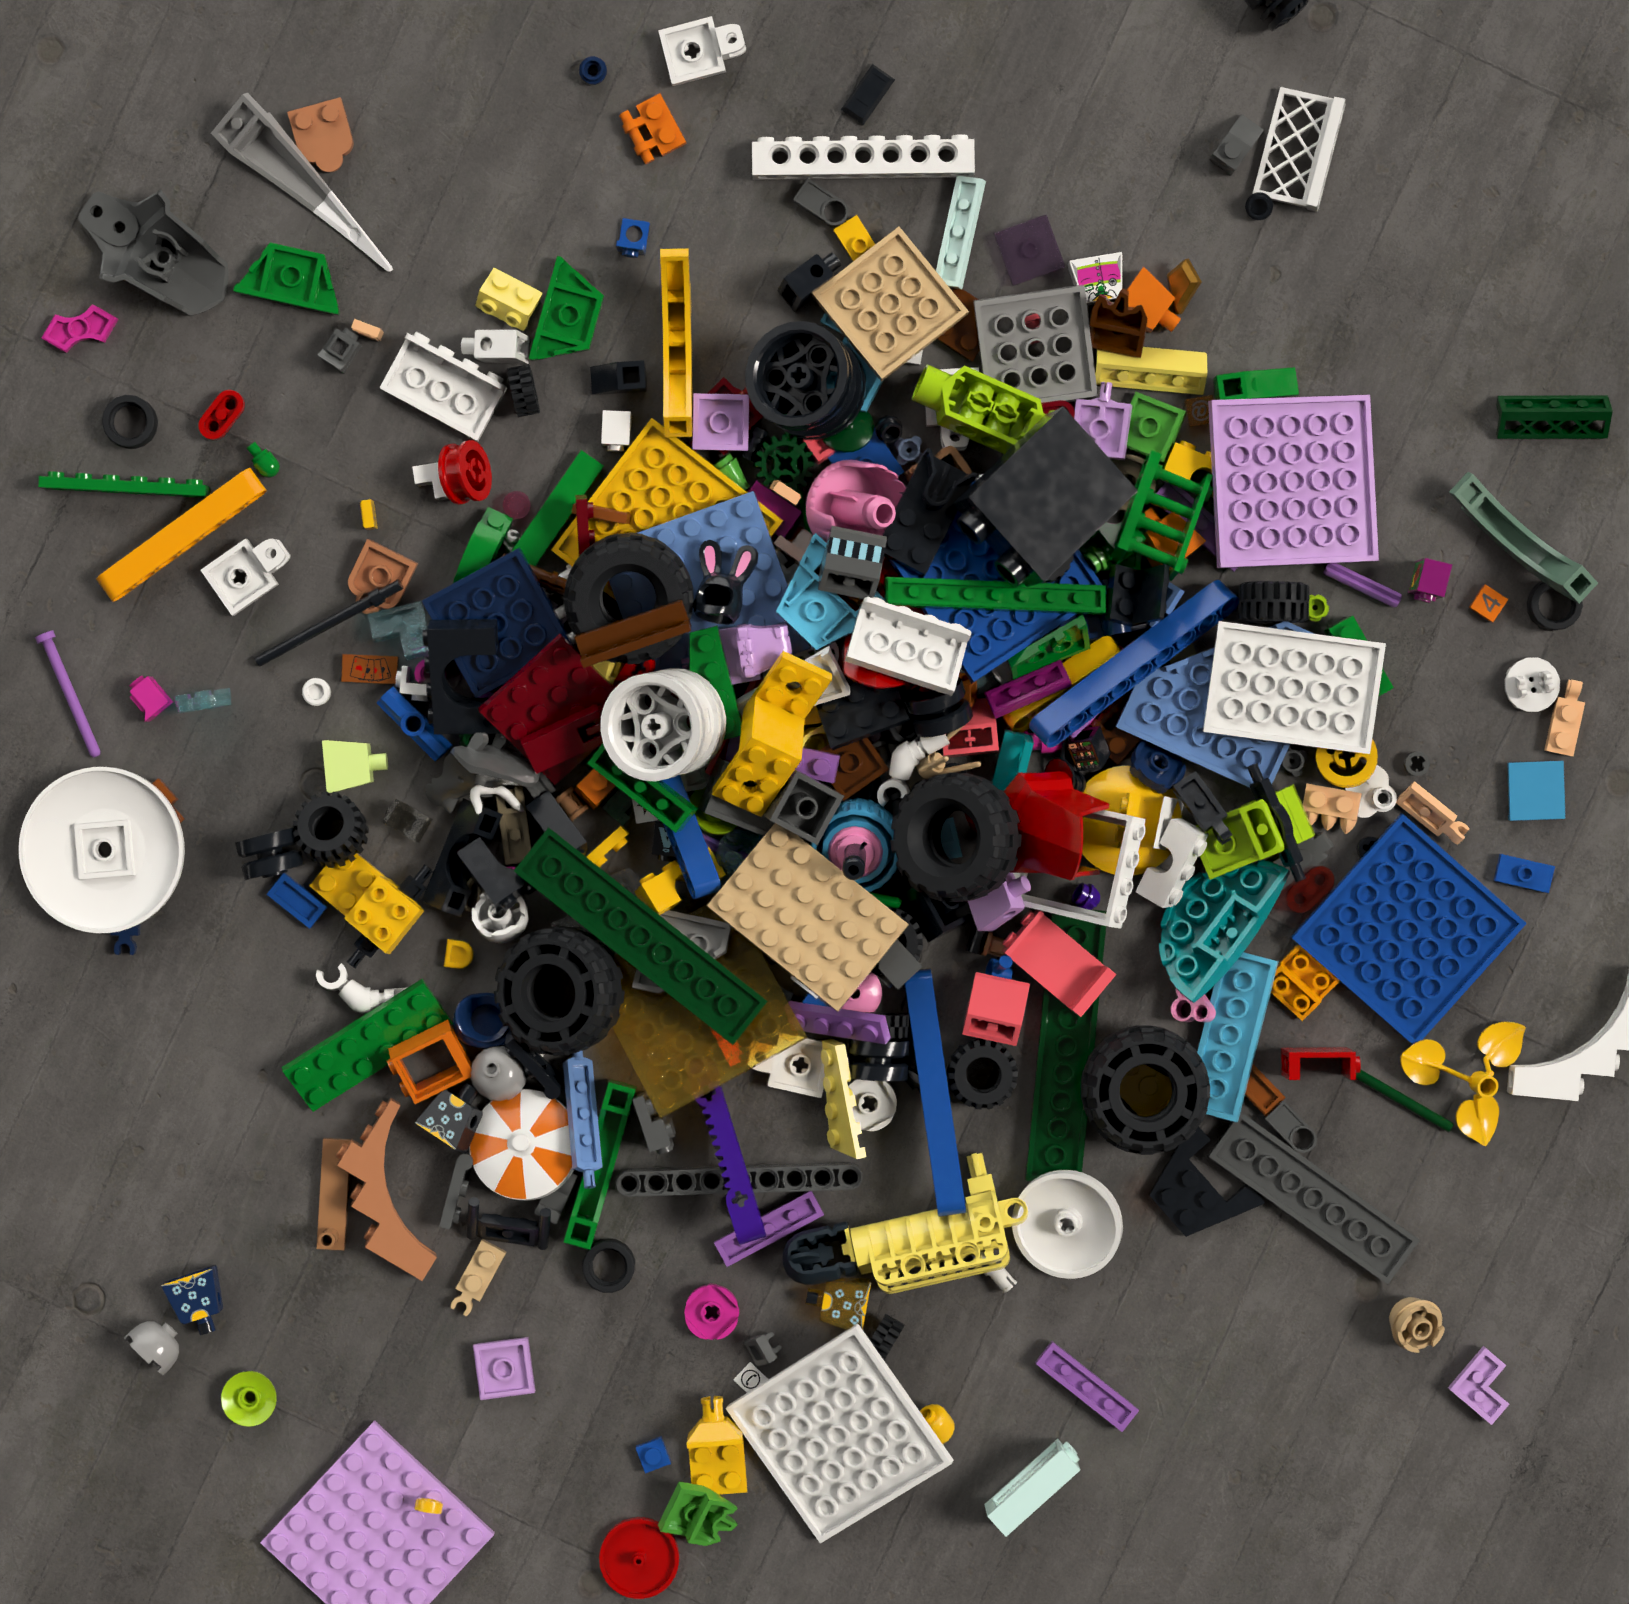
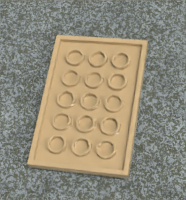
(807, 916)

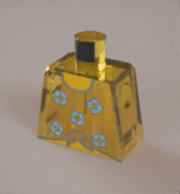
(842, 1301)

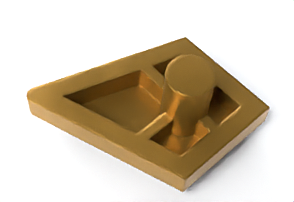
(1183, 284)

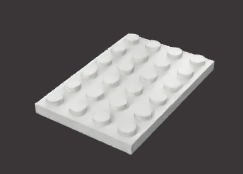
(1294, 687)

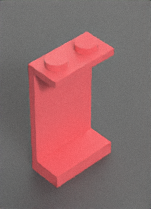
(1057, 962)

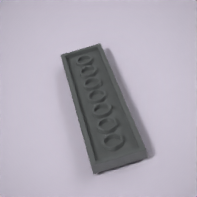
(1313, 1198)

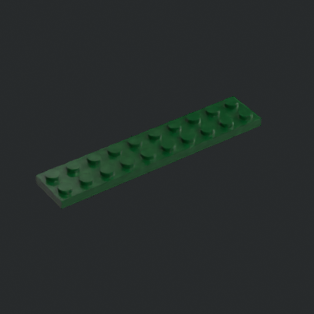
(640, 936)
(1063, 1051)

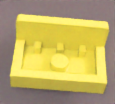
(508, 299)

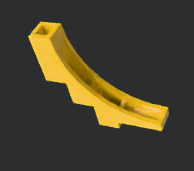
(676, 343)

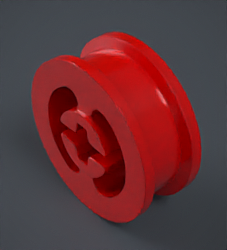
(464, 472)

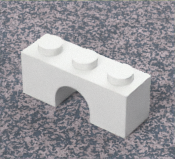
(1185, 844)

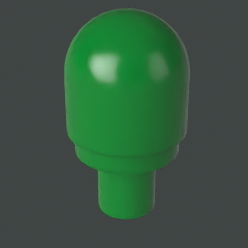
(264, 461)

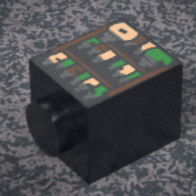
(1089, 749)

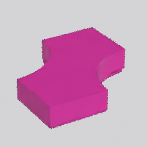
(67, 332)

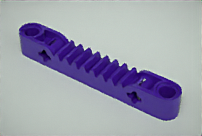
(745, 1219)

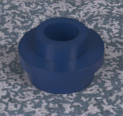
(592, 62)

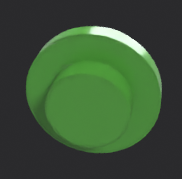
(1096, 559)

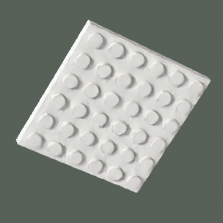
(839, 1433)

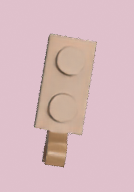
(1565, 721)
(1432, 813)

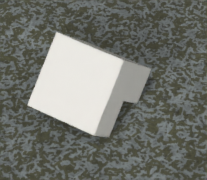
(429, 475)

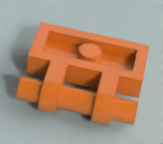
(660, 124)

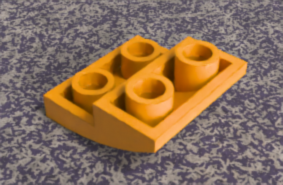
(1302, 982)

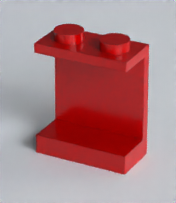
(1291, 1060)

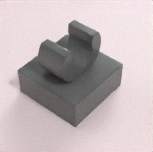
(761, 1350)

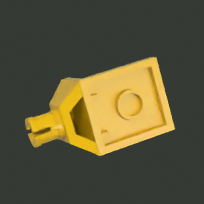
(717, 1451)

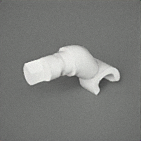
(904, 760)
(355, 995)

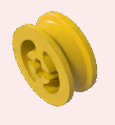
(1324, 761)

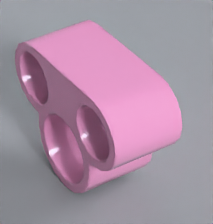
(1196, 1009)

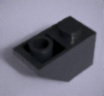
(619, 377)

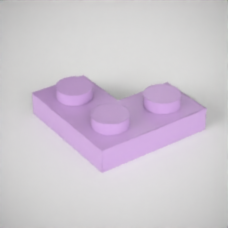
(1474, 1383)

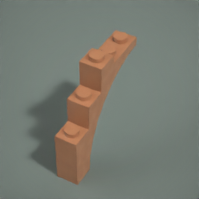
(366, 1161)

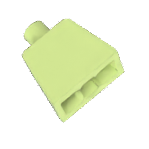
(350, 764)

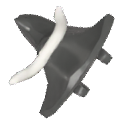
(480, 772)

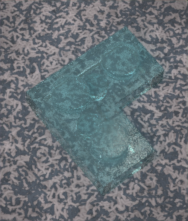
(404, 622)

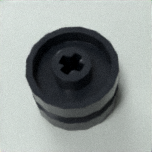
(937, 712)
(269, 854)
(877, 1061)

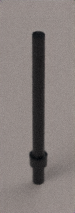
(375, 597)

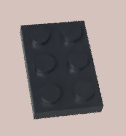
(862, 714)

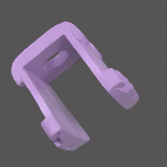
(761, 647)

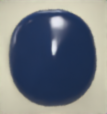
(478, 1021)

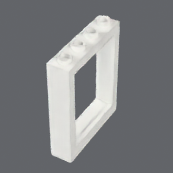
(1122, 881)

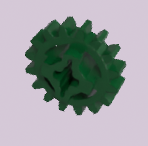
(774, 455)

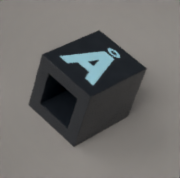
(661, 844)

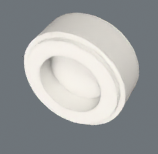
(316, 691)

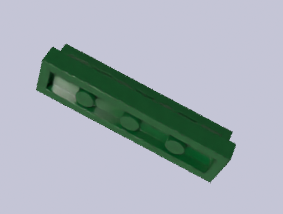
(1555, 411)

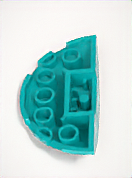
(1216, 924)

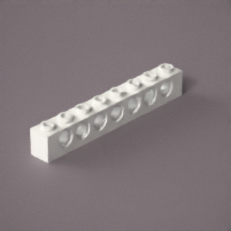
(849, 168)

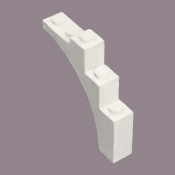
(1562, 1075)

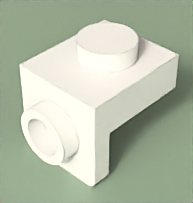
(417, 690)

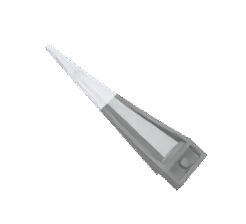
(265, 147)

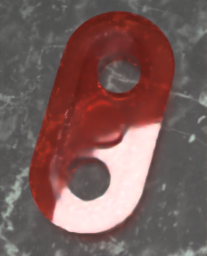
(1309, 889)

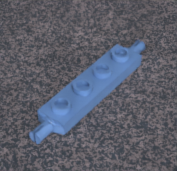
(582, 1117)

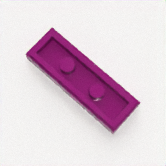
(1028, 689)

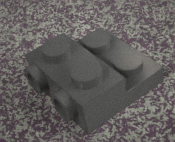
(657, 1130)

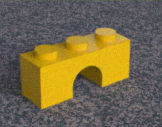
(1185, 460)
(660, 891)

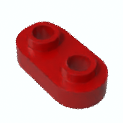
(220, 413)

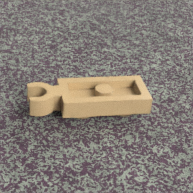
(478, 1274)

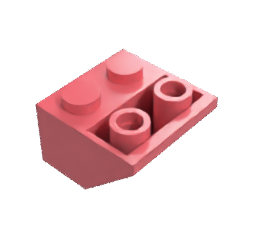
(977, 736)
(996, 1009)

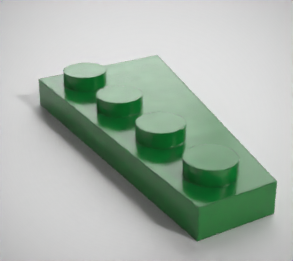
(710, 662)

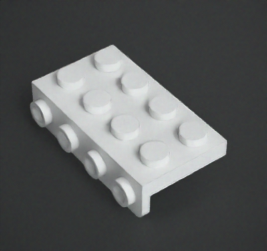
(444, 386)
(908, 645)

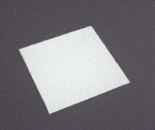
(1165, 816)

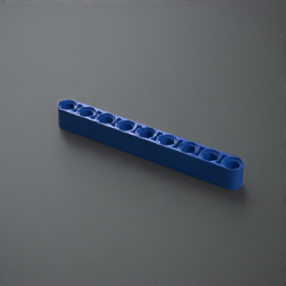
(1134, 663)
(934, 1094)

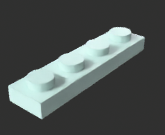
(960, 230)

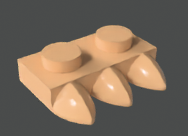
(1332, 804)

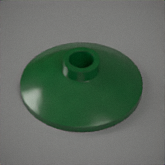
(854, 436)

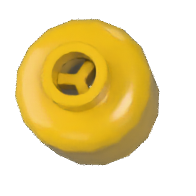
(939, 1421)

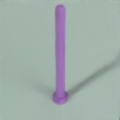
(69, 693)

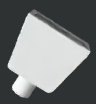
(506, 347)

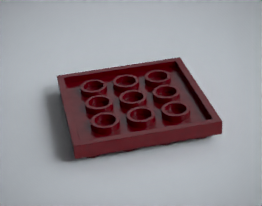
(544, 693)

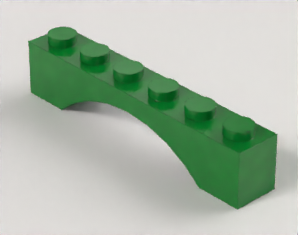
(590, 1202)

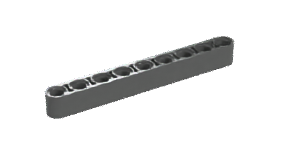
(699, 1186)

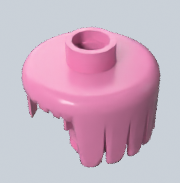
(853, 497)

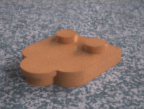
(322, 133)
(377, 568)

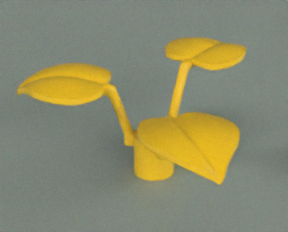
(1479, 1116)

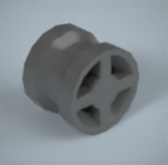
(542, 786)

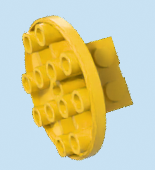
(1129, 797)

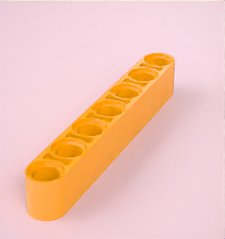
(181, 534)

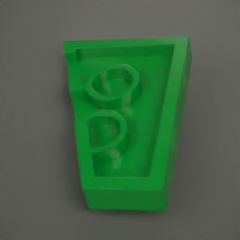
(1056, 646)

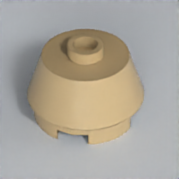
(1416, 1323)

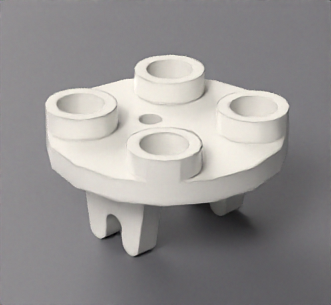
(1544, 681)

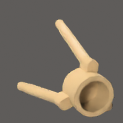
(934, 763)

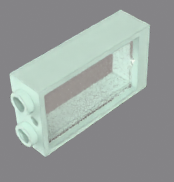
(1032, 1486)

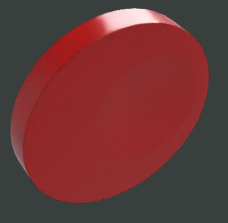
(638, 1558)

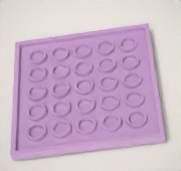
(1293, 481)
(363, 1539)

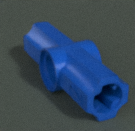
(401, 711)

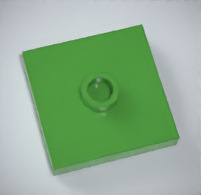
(1153, 426)

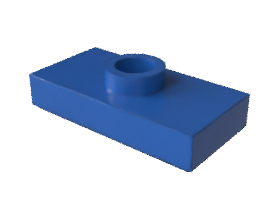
(1524, 873)

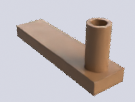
(333, 1198)

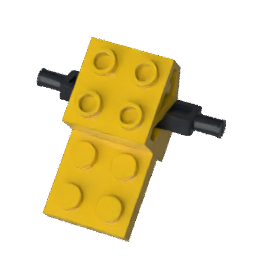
(372, 903)

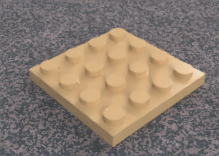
(890, 303)

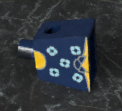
(196, 1297)

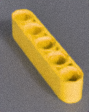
(1077, 668)

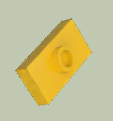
(854, 237)

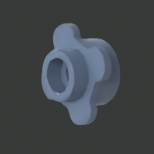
(913, 443)

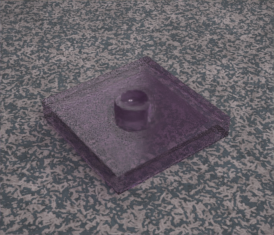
(1029, 250)

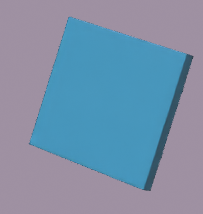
(1536, 790)

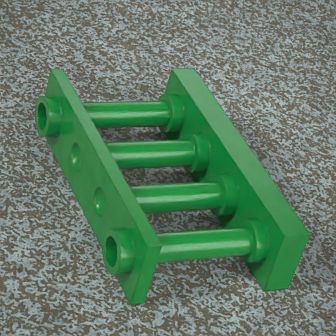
(1135, 518)

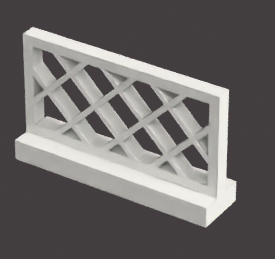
(1323, 151)

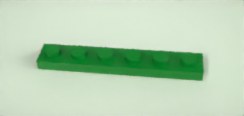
(113, 484)

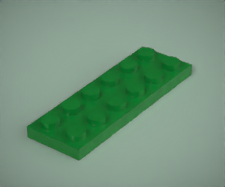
(363, 1045)

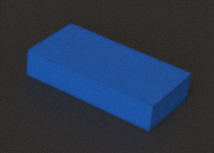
(297, 900)

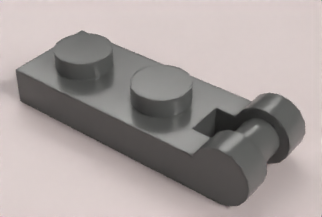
(457, 1188)

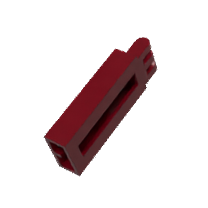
(562, 740)

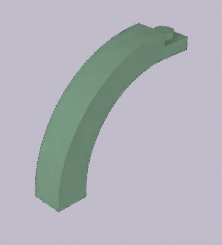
(1520, 543)

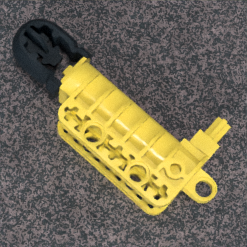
(913, 1242)

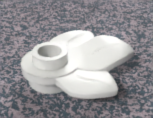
(1370, 790)

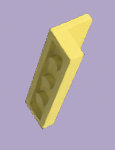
(1155, 370)

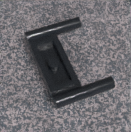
(508, 1229)

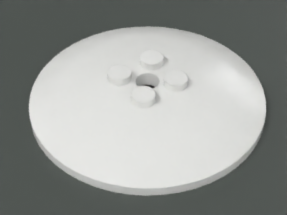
(63, 857)

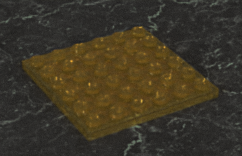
(682, 1055)

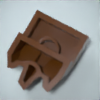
(1117, 326)

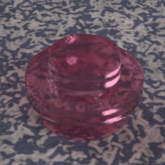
(516, 505)

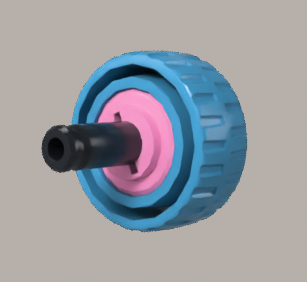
(860, 842)

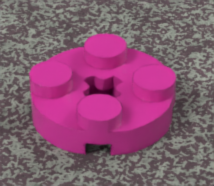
(711, 1296)

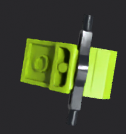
(1261, 829)

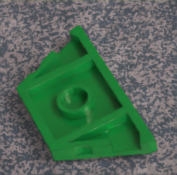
(291, 278)
(567, 314)

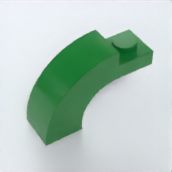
(484, 542)

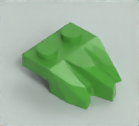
(697, 1514)

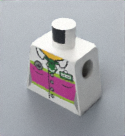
(1098, 275)

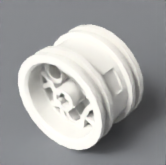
(632, 726)

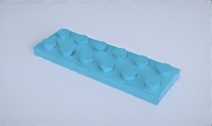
(1233, 1035)

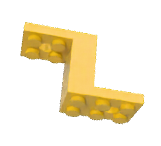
(772, 734)

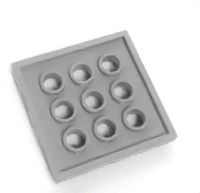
(1044, 304)

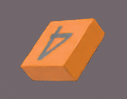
(1488, 603)

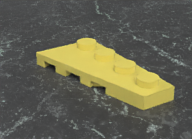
(840, 1100)

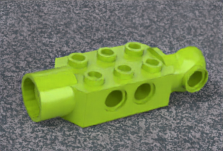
(978, 406)

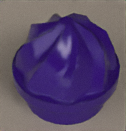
(1086, 896)

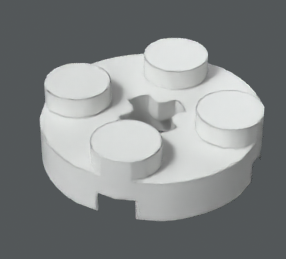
(884, 1107)

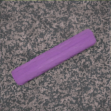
(1362, 584)

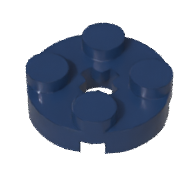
(1152, 776)

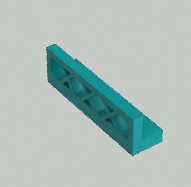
(1012, 757)

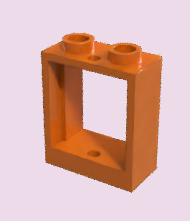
(440, 1081)

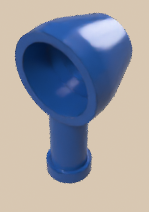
(1000, 967)

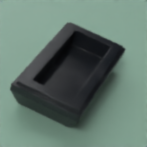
(867, 94)

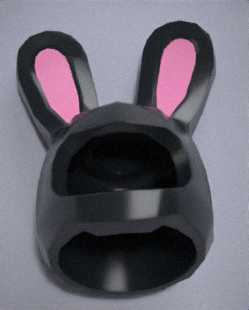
(721, 595)

